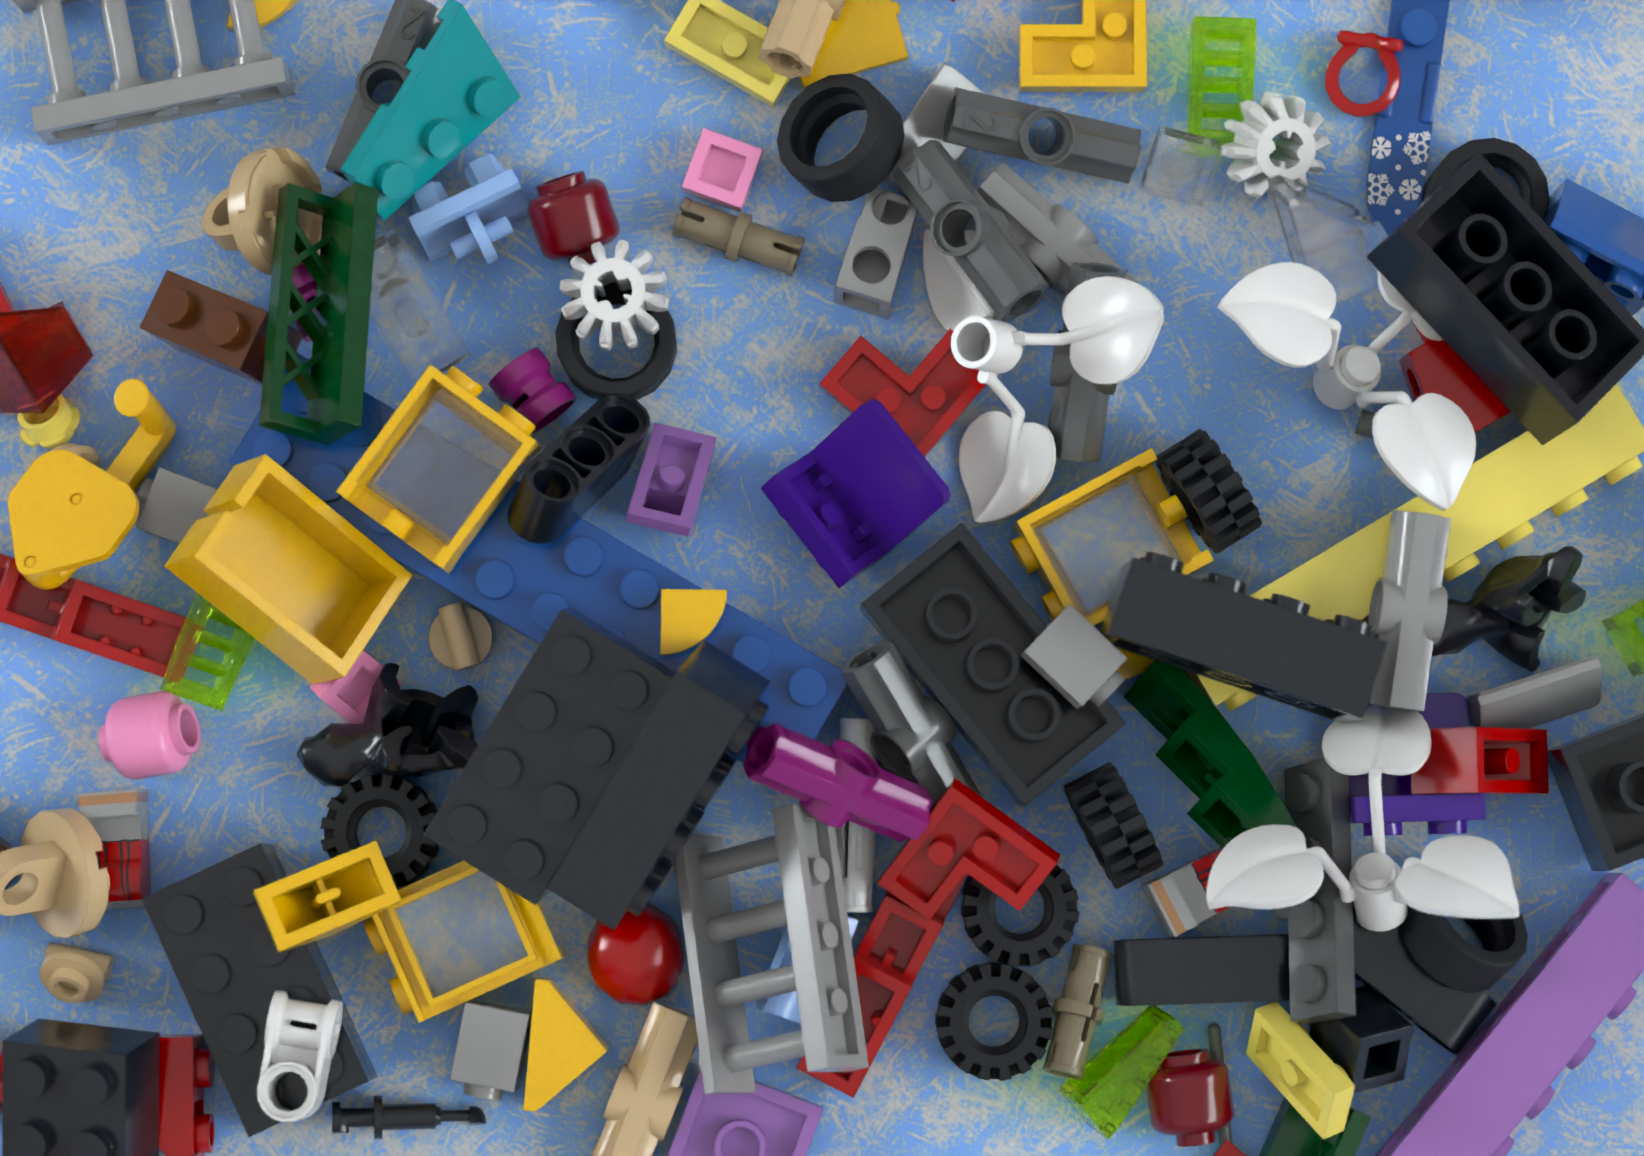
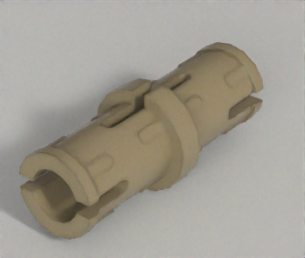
(738, 236)
(1078, 1011)

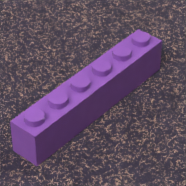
(1534, 1031)

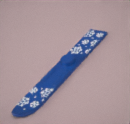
(1405, 127)

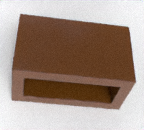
(211, 326)

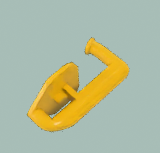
(75, 512)

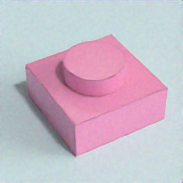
(722, 170)
(351, 694)

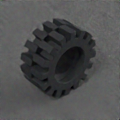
(1209, 490)
(383, 791)
(1113, 825)
(1025, 948)
(1033, 1028)

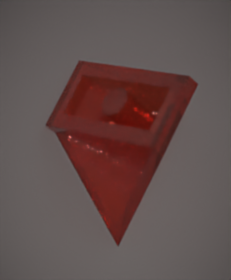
(38, 357)

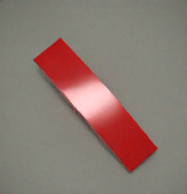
(91, 619)
(885, 973)

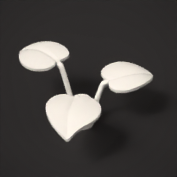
(1288, 319)
(1110, 338)
(1453, 878)

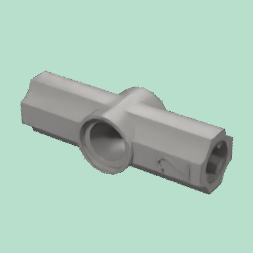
(1046, 233)
(1409, 607)

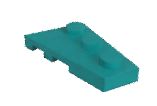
(439, 110)

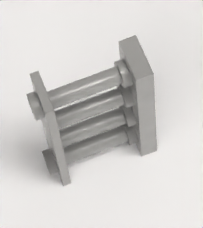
(132, 99)
(819, 944)

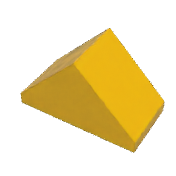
(327, 897)
(559, 1044)

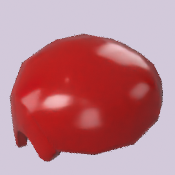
(637, 958)

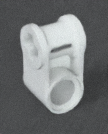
(299, 1051)

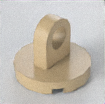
(247, 210)
(57, 874)

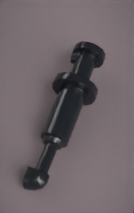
(399, 1117)

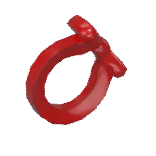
(1351, 43)

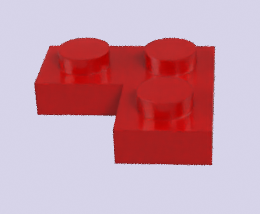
(920, 403)
(970, 839)

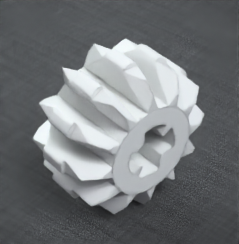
(1254, 142)
(627, 277)

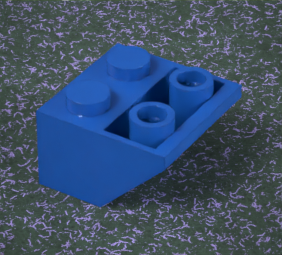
(1603, 238)

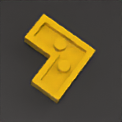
(1093, 56)

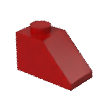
(1484, 762)

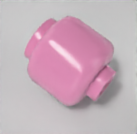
(149, 735)

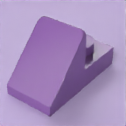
(671, 480)

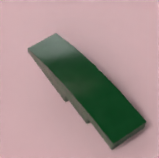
(1206, 755)

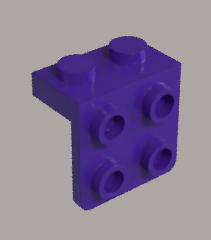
(857, 493)
(1443, 812)

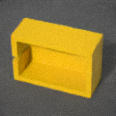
(289, 570)

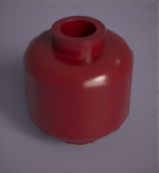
(572, 217)
(1190, 1097)

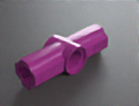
(837, 783)

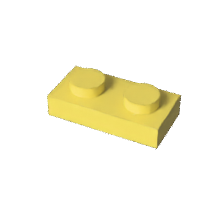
(727, 46)
(1300, 1070)

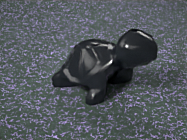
(1514, 606)
(400, 737)

